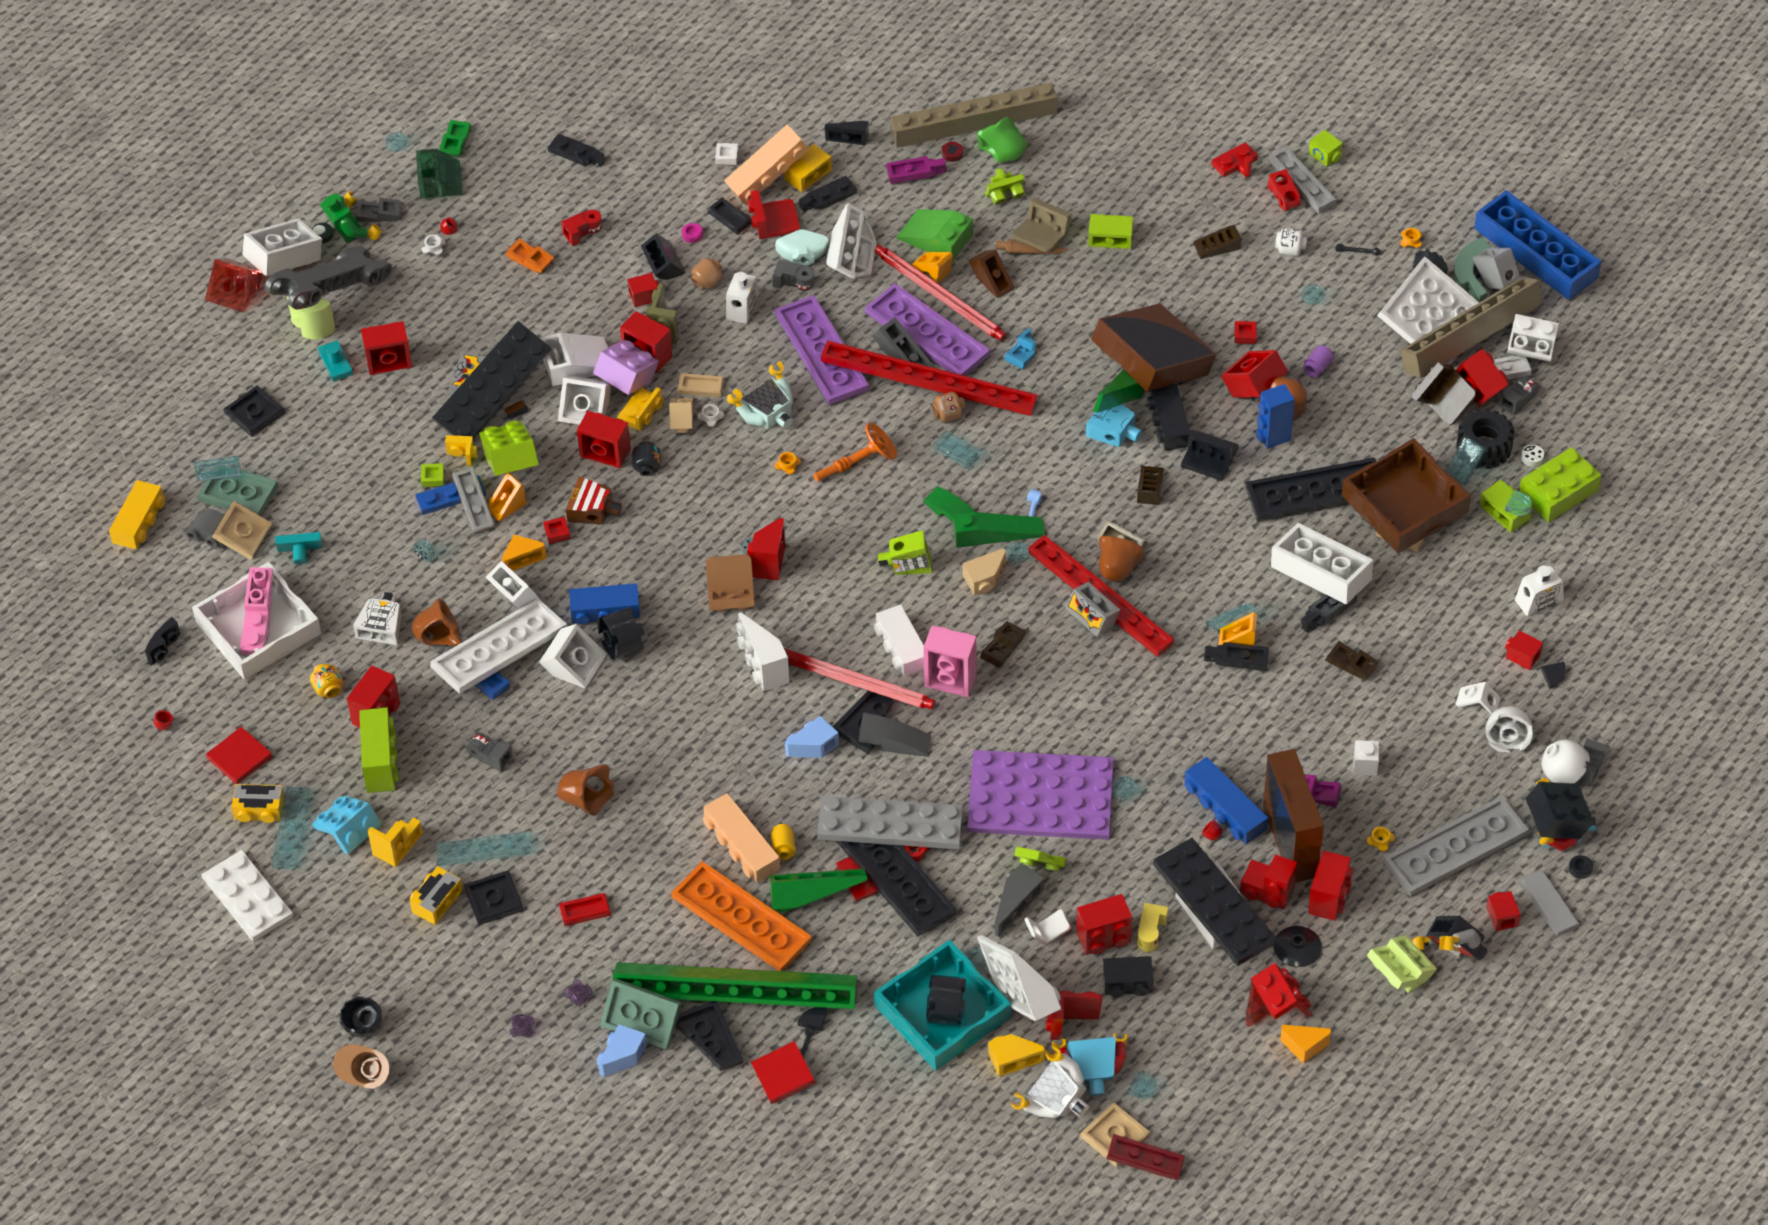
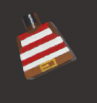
(591, 503)

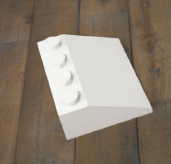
(1019, 981)

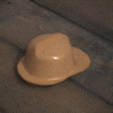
(361, 1066)

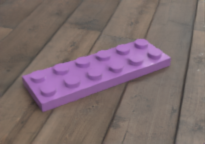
(808, 332)
(931, 332)

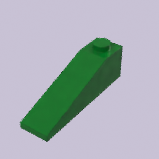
(1119, 391)
(989, 528)
(799, 889)

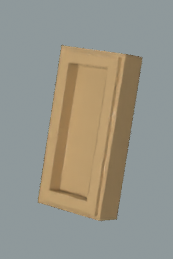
(700, 385)

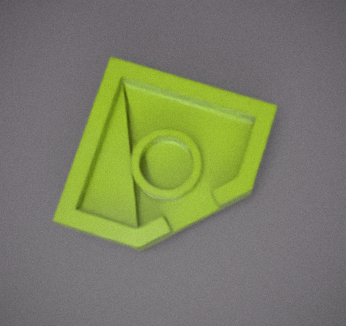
(1032, 857)

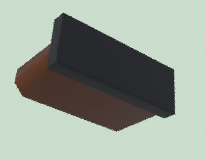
(516, 409)

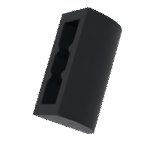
(662, 258)

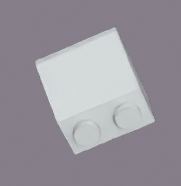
(582, 395)
(573, 656)

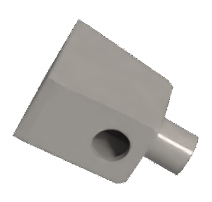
(1497, 267)

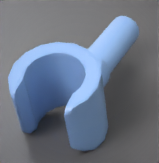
(1035, 497)

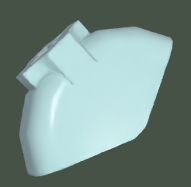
(802, 247)

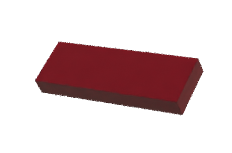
(1145, 1157)

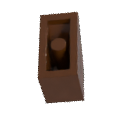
(991, 272)

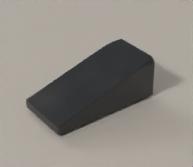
(848, 132)

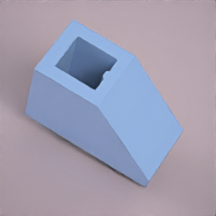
(813, 740)
(622, 1051)

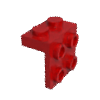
(773, 217)
(1280, 991)
(1073, 1006)

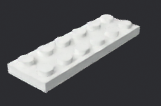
(498, 646)

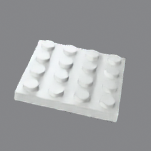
(1425, 302)

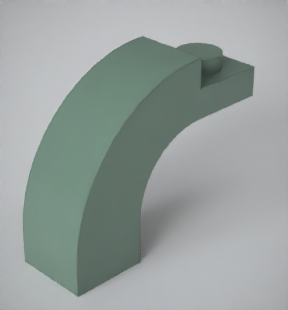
(1466, 268)

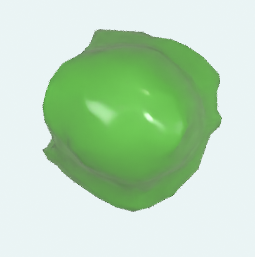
(1002, 141)

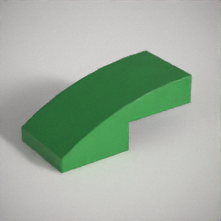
(455, 138)
(946, 503)

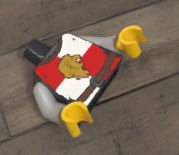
(1454, 935)

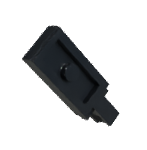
(576, 151)
(828, 194)
(1323, 611)
(1238, 655)

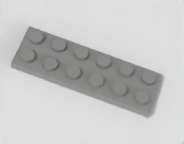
(889, 822)
(1455, 846)

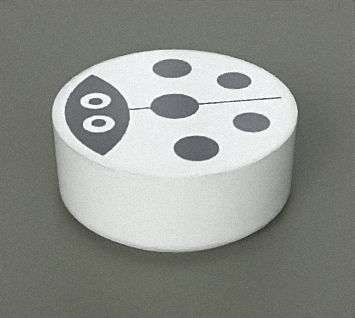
(1532, 455)

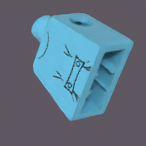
(1113, 426)

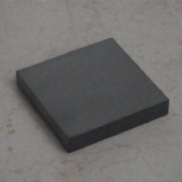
(254, 411)
(493, 897)

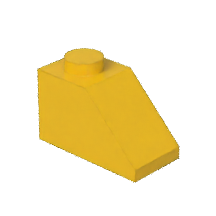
(1014, 1053)

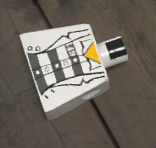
(743, 290)
(1540, 590)
(379, 620)

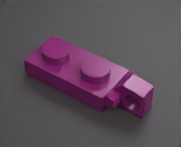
(914, 169)

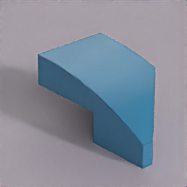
(1023, 351)

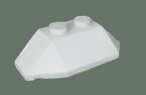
(852, 244)

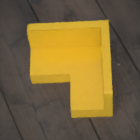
(396, 842)

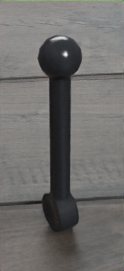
(1340, 247)
(809, 1032)

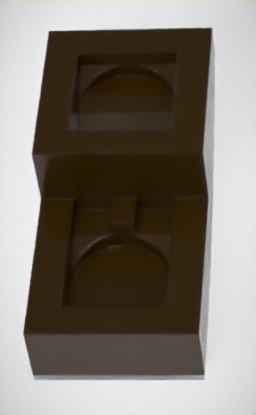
(1003, 644)
(1357, 664)

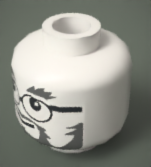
(1290, 241)

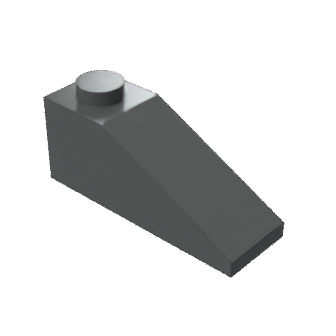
(899, 344)
(1019, 892)

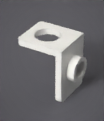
(1478, 694)
(1049, 928)

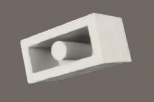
(511, 586)

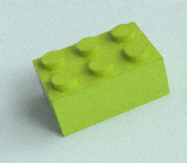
(508, 448)
(1560, 484)
(378, 750)

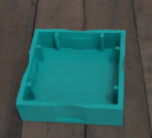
(905, 1003)

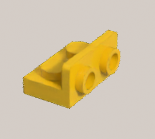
(641, 407)

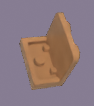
(730, 582)

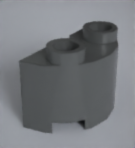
(205, 526)

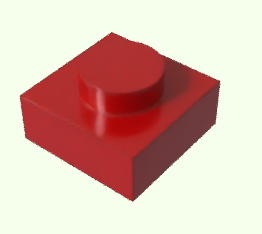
(1245, 332)
(556, 530)

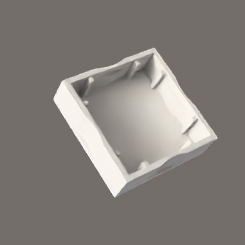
(223, 619)

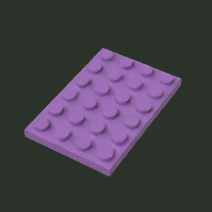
(1040, 794)

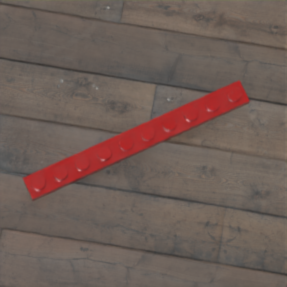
(928, 378)

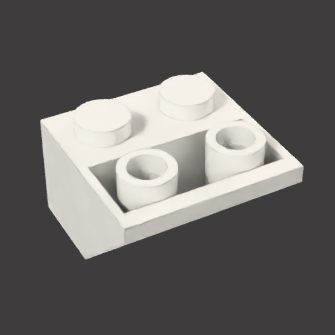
(1532, 337)

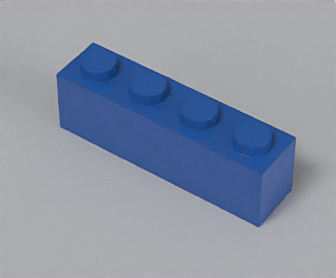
(1225, 801)

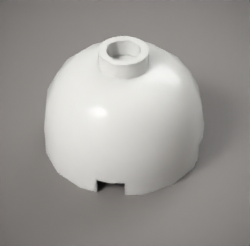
(1509, 725)
(1564, 761)

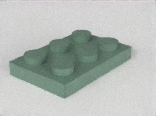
(248, 490)
(641, 1011)

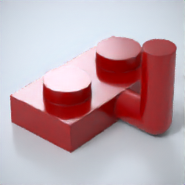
(1236, 159)

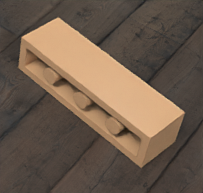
(767, 164)
(741, 838)

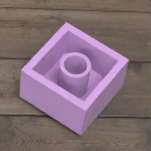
(626, 366)

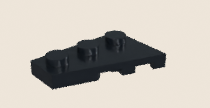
(850, 723)
(710, 1034)

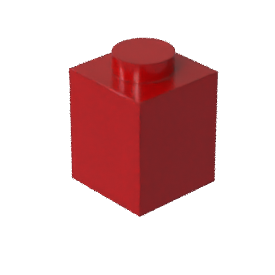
(641, 289)
(1523, 649)
(1503, 910)

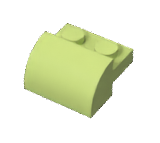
(315, 321)
(1402, 963)

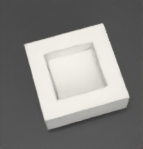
(726, 154)

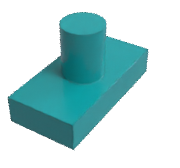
(335, 360)
(299, 544)

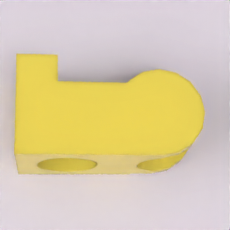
(1148, 931)

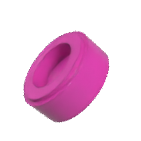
(692, 233)

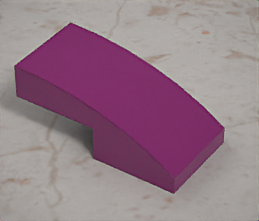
(1324, 792)

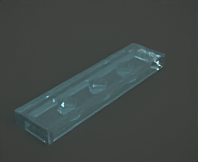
(291, 828)
(483, 848)

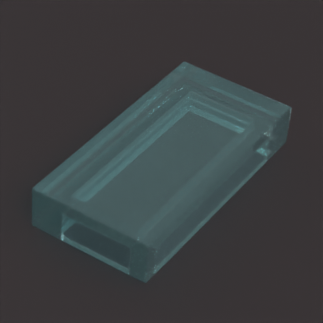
(957, 449)
(1465, 460)
(217, 468)
(1230, 616)

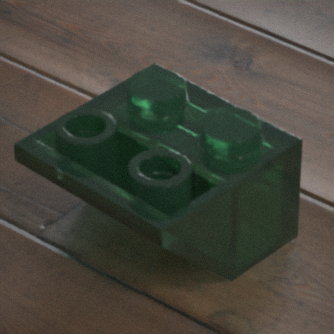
(438, 174)

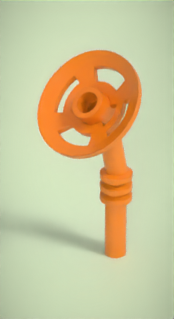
(875, 445)

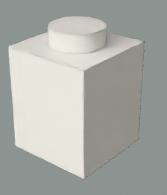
(1366, 758)

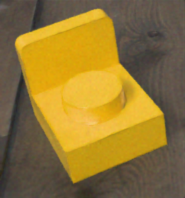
(461, 446)

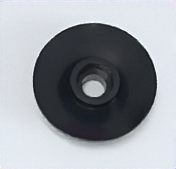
(1297, 954)

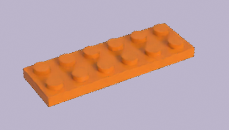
(741, 917)

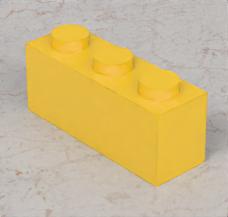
(137, 515)

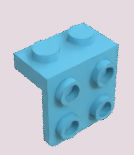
(348, 822)

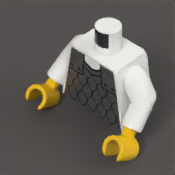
(1056, 1089)

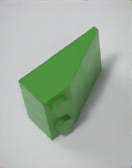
(938, 231)

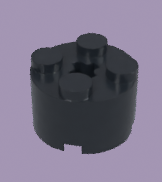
(620, 633)
(945, 1000)

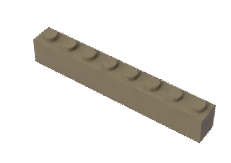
(973, 114)
(1471, 326)

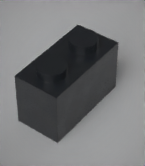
(1128, 976)

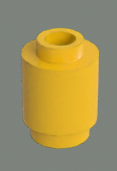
(783, 841)

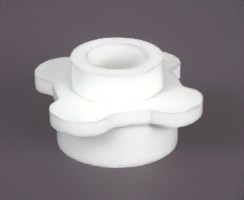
(433, 240)
(710, 409)

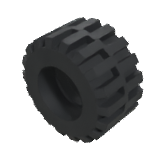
(1490, 425)

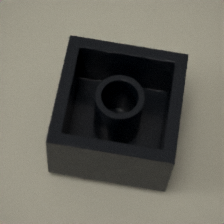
(1559, 810)

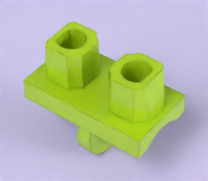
(1002, 183)

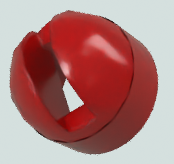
(445, 229)
(163, 720)
(1212, 830)

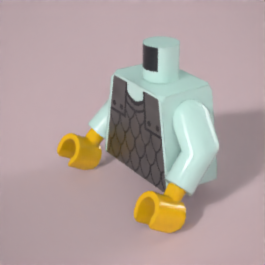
(767, 403)

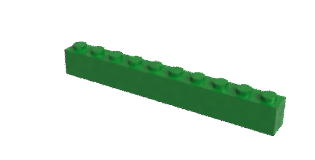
(742, 985)

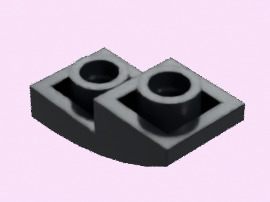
(157, 646)

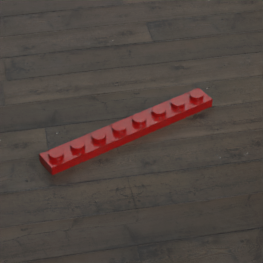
(1075, 575)

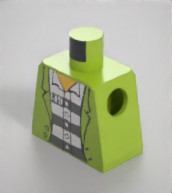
(908, 554)

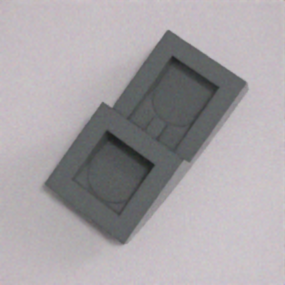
(385, 210)

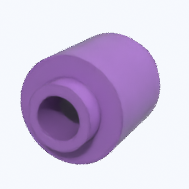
(1318, 361)

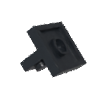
(1209, 455)

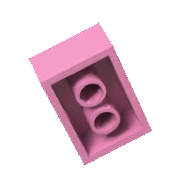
(950, 661)

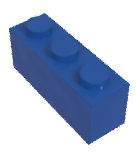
(1275, 416)
(594, 602)

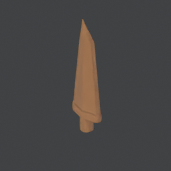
(1015, 246)

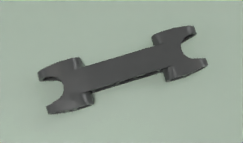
(308, 286)

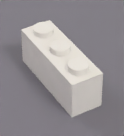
(900, 640)

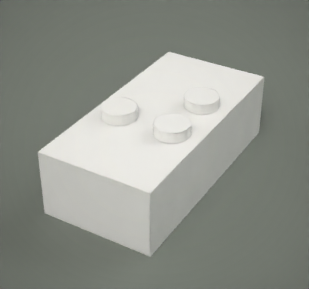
(1322, 563)

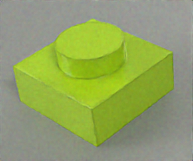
(432, 475)

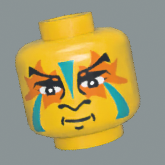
(326, 680)

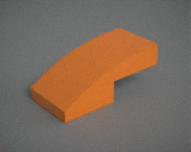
(530, 257)

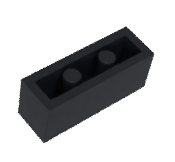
(1169, 417)

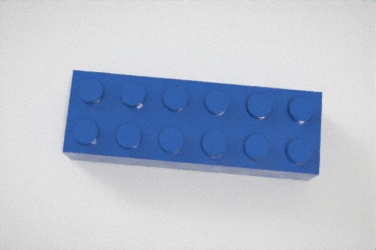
(1538, 244)

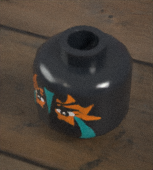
(646, 458)

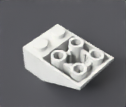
(572, 355)
(763, 653)

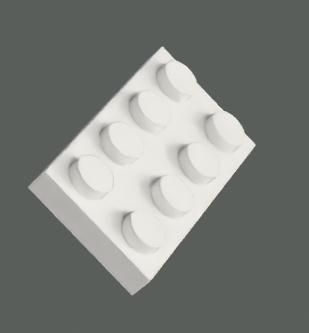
(247, 895)

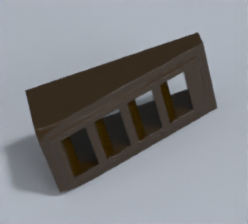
(1227, 246)
(1145, 496)

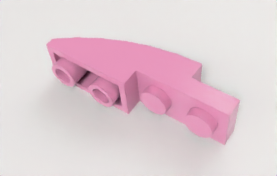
(257, 610)

